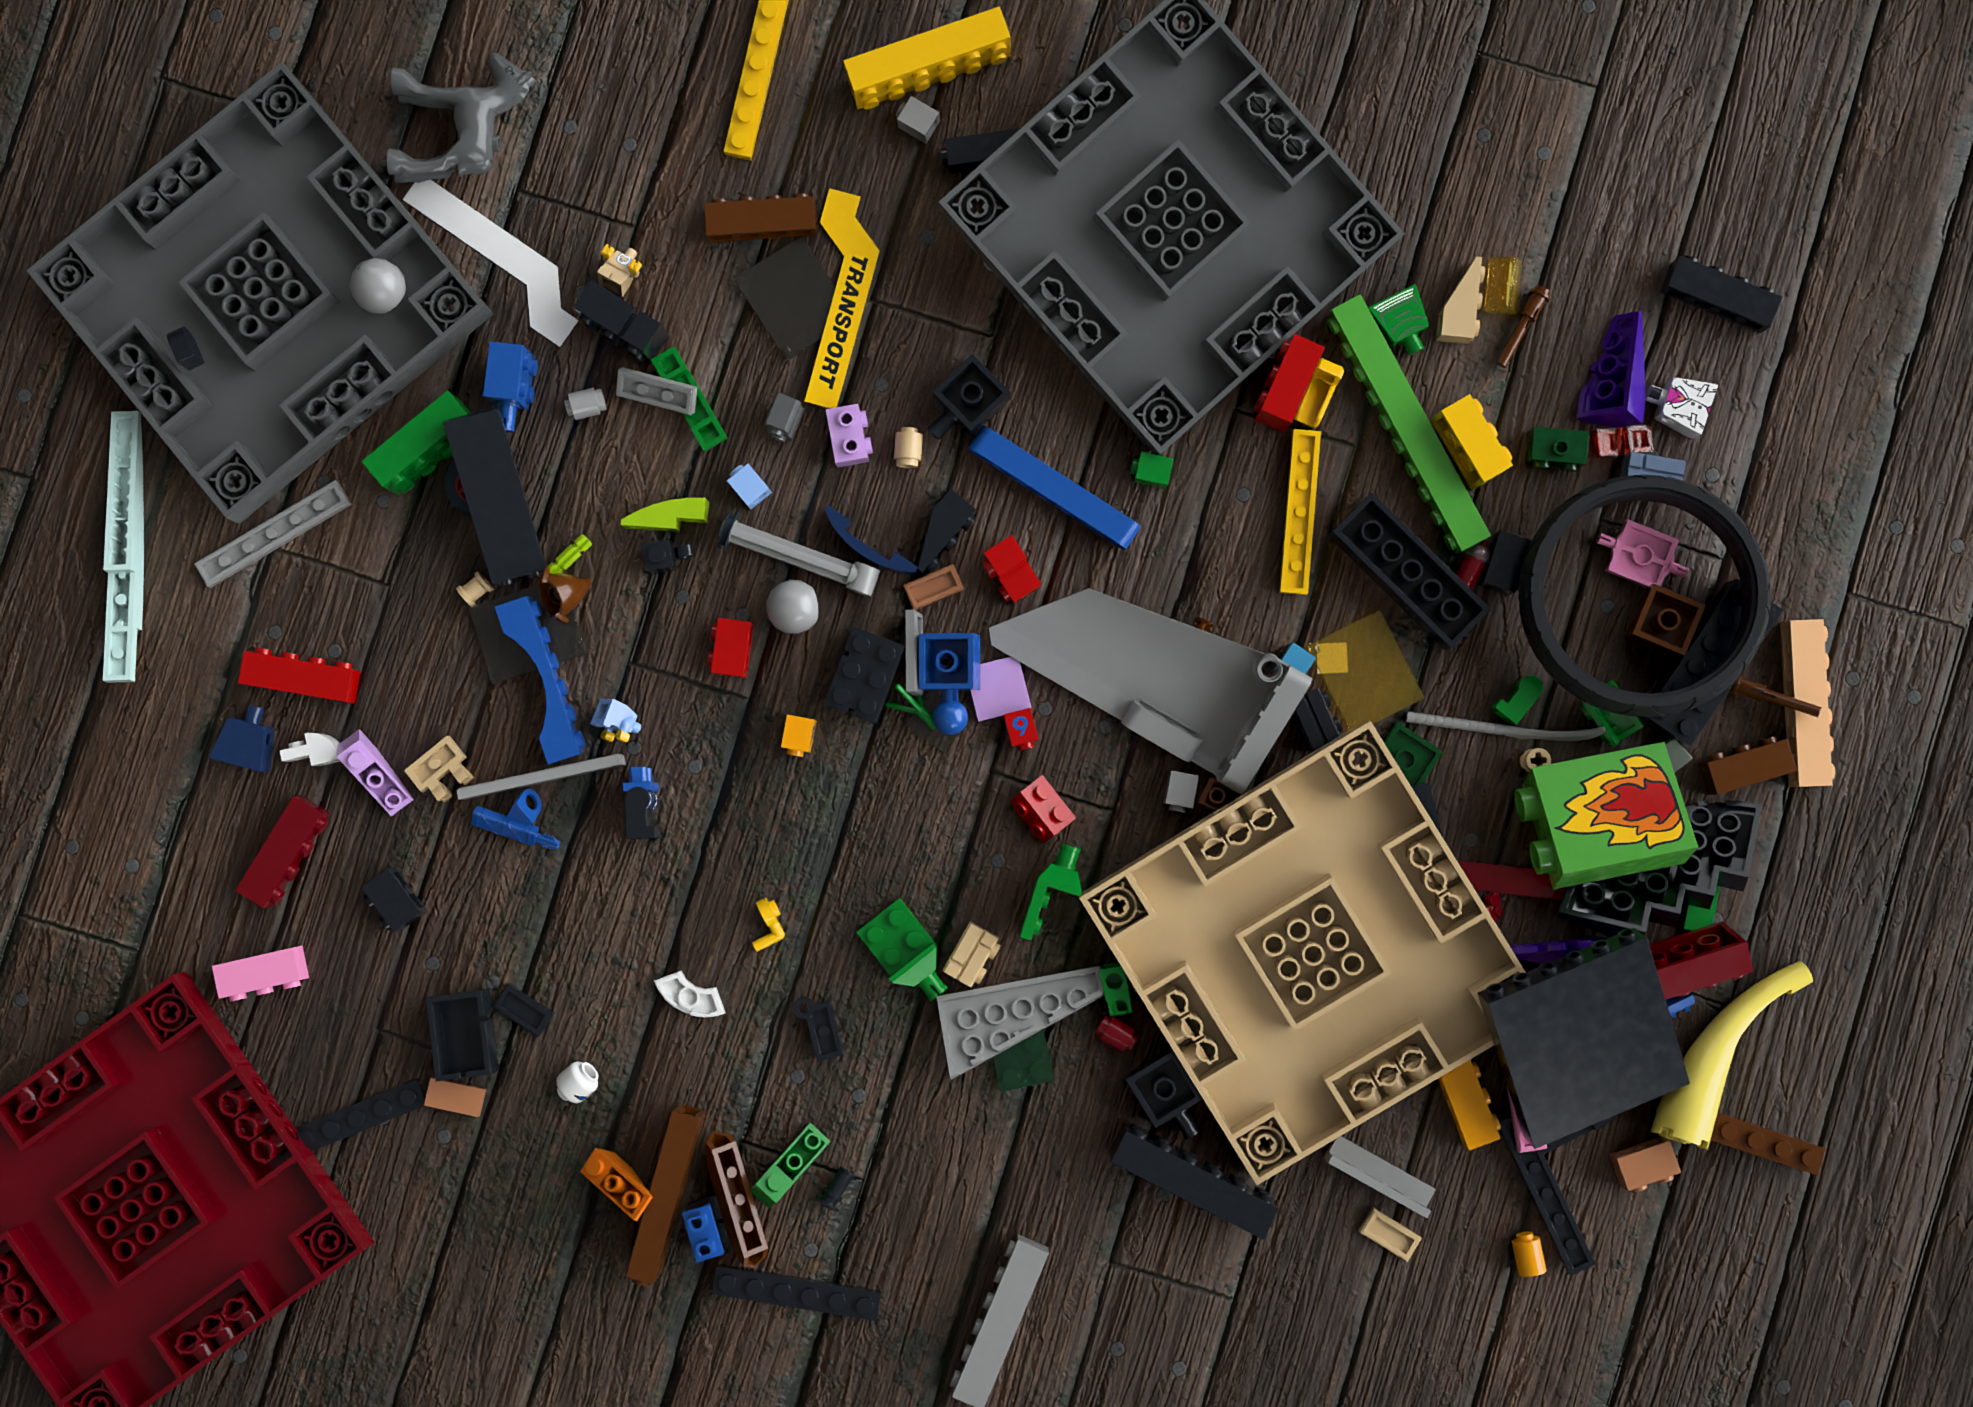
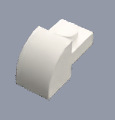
(318, 747)

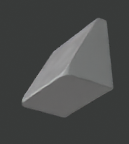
(1677, 754)

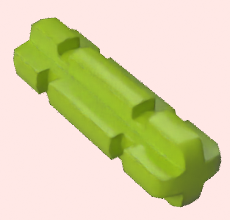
(570, 554)

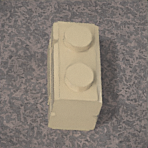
(971, 954)

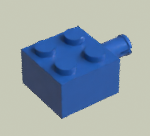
(510, 379)

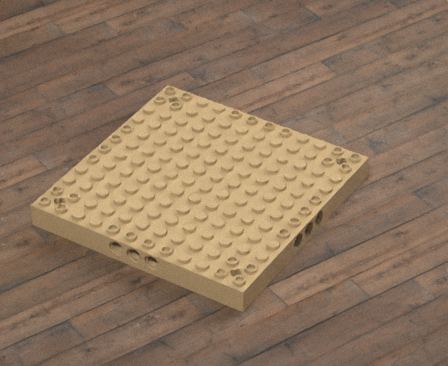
(1308, 951)

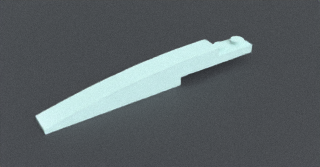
(124, 547)

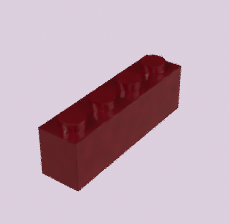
(283, 852)

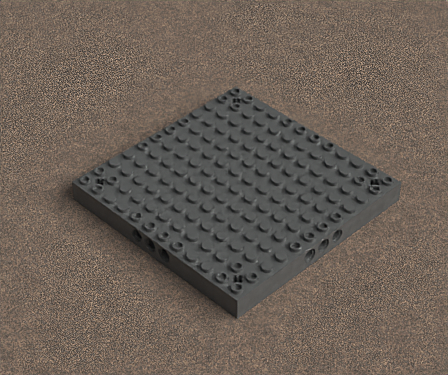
(1170, 219)
(254, 253)

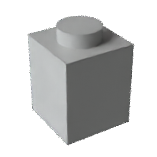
(917, 119)
(1180, 791)

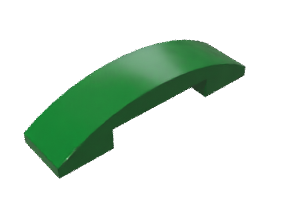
(702, 422)

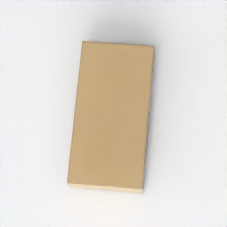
(1390, 1234)

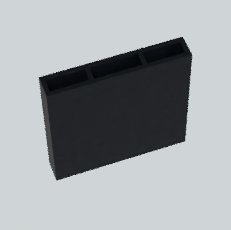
(1584, 1037)

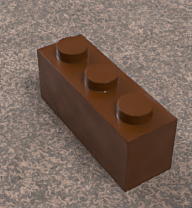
(1747, 765)

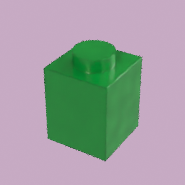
(1152, 470)

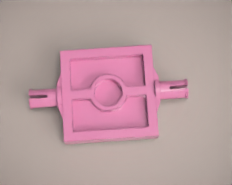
(1642, 554)

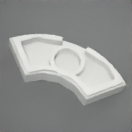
(688, 997)

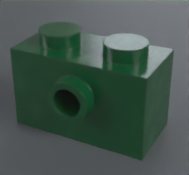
(1556, 448)

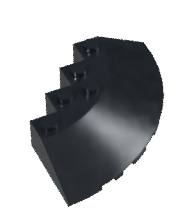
(1723, 859)

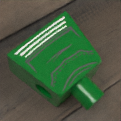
(1401, 319)

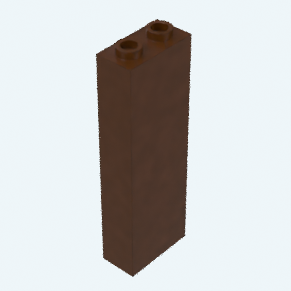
(667, 1193)

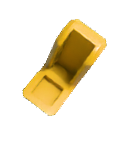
(1319, 393)

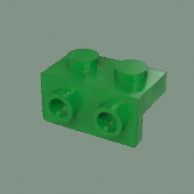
(1616, 725)

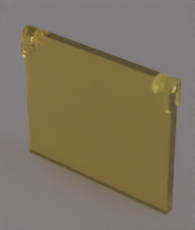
(1365, 671)

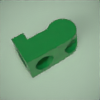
(1524, 694)
(1116, 989)

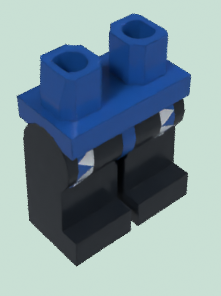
(641, 805)
(705, 1235)

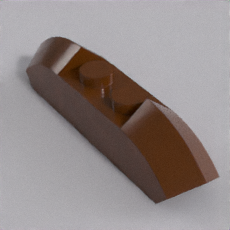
(735, 1199)

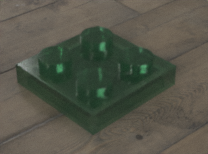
(1024, 1064)

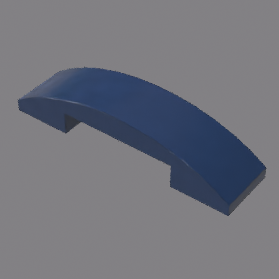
(895, 564)

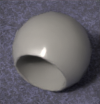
(377, 285)
(792, 607)

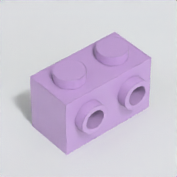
(848, 435)

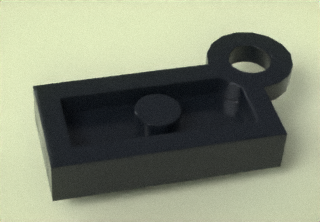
(822, 1028)

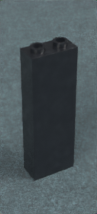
(495, 496)

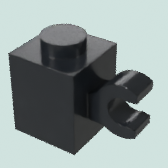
(662, 556)

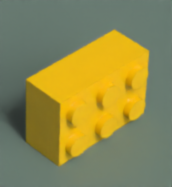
(1471, 441)

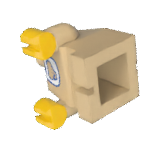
(618, 269)

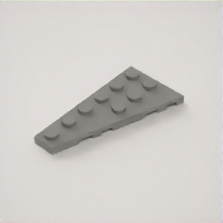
(997, 1017)

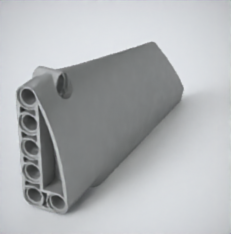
(1161, 679)

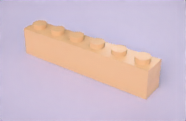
(1806, 679)

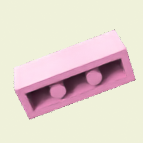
(260, 973)

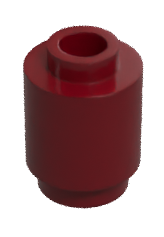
(1116, 1034)

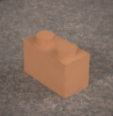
(1645, 1164)

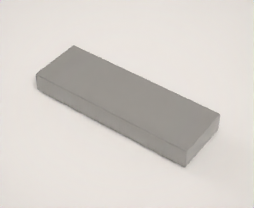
(656, 391)
(914, 627)

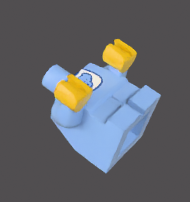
(615, 717)

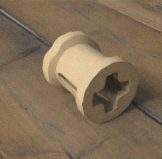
(474, 588)
(1525, 758)

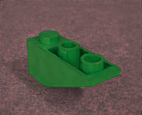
(789, 1166)

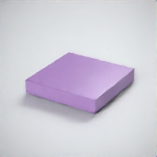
(1001, 689)

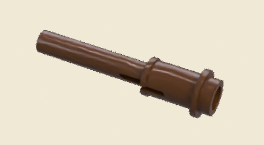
(1529, 313)
(1745, 687)

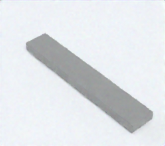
(272, 534)
(540, 776)

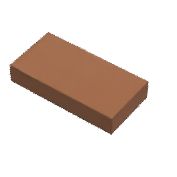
(933, 587)
(455, 1097)

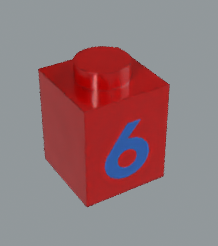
(1021, 729)

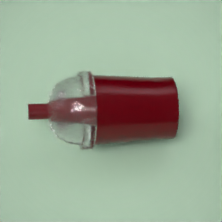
(1474, 564)

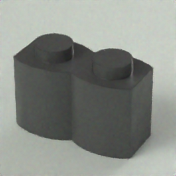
(783, 417)

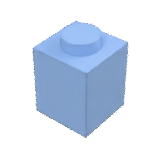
(748, 485)

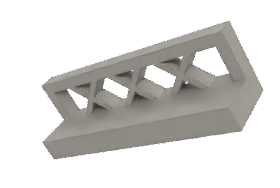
(1380, 1175)

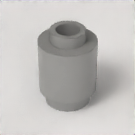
(585, 403)

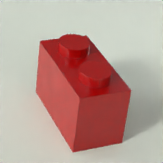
(731, 647)

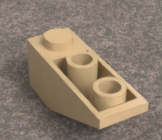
(1458, 315)

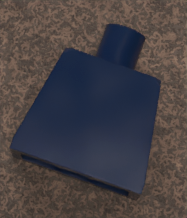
(245, 741)

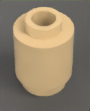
(908, 447)

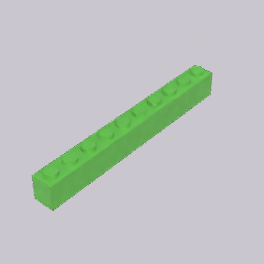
(1408, 425)

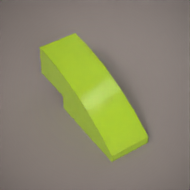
(668, 515)

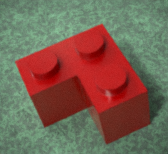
(1010, 567)

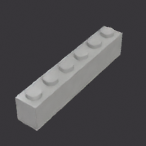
(1000, 1321)

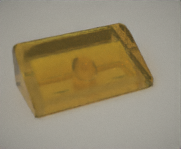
(1503, 285)

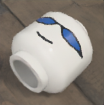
(577, 1082)

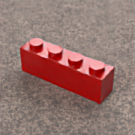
(298, 676)

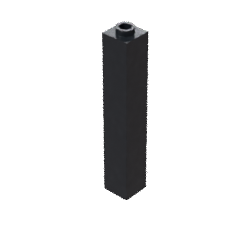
(970, 151)

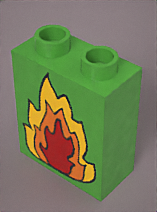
(1606, 816)

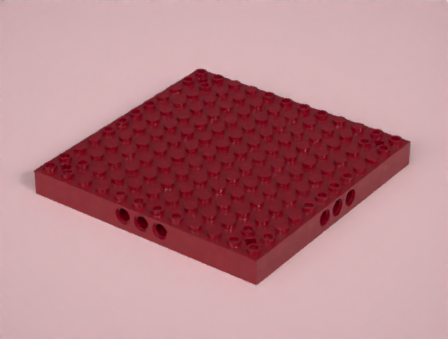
(154, 1206)

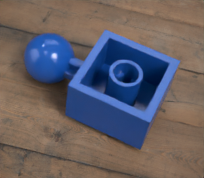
(934, 675)

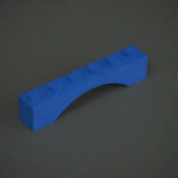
(522, 623)

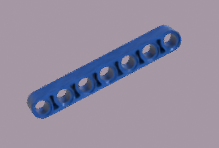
(1054, 487)

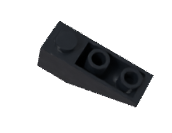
(946, 522)

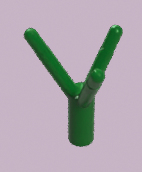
(918, 709)

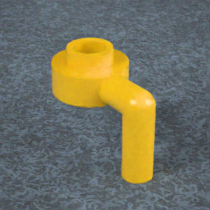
(769, 913)

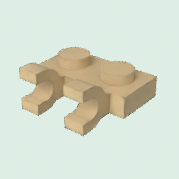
(436, 764)

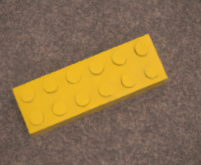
(928, 58)

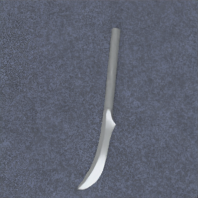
(1500, 729)

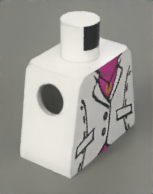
(1683, 404)

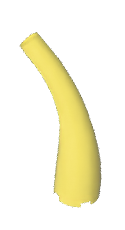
(1691, 1111)

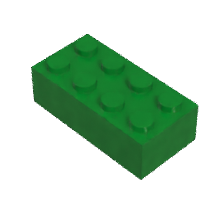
(415, 446)

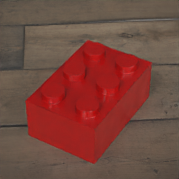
(1287, 382)

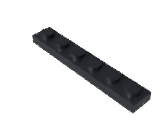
(361, 1116)
(1549, 1203)
(796, 1292)

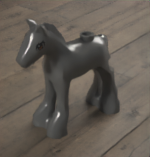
(473, 116)

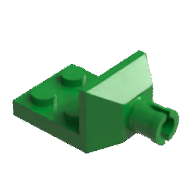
(1058, 876)
(904, 948)

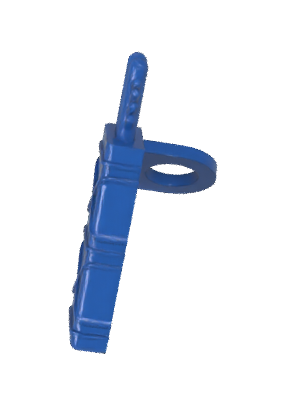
(517, 823)

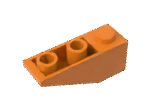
(617, 1182)

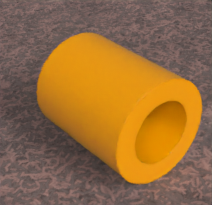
(1528, 1254)

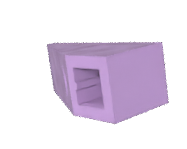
(373, 772)

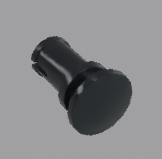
(835, 1190)

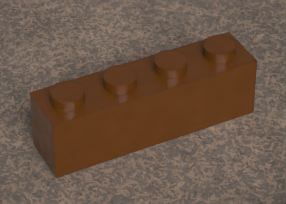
(761, 218)
(1768, 1143)

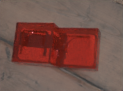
(1622, 440)

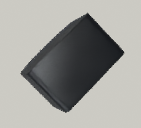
(185, 348)

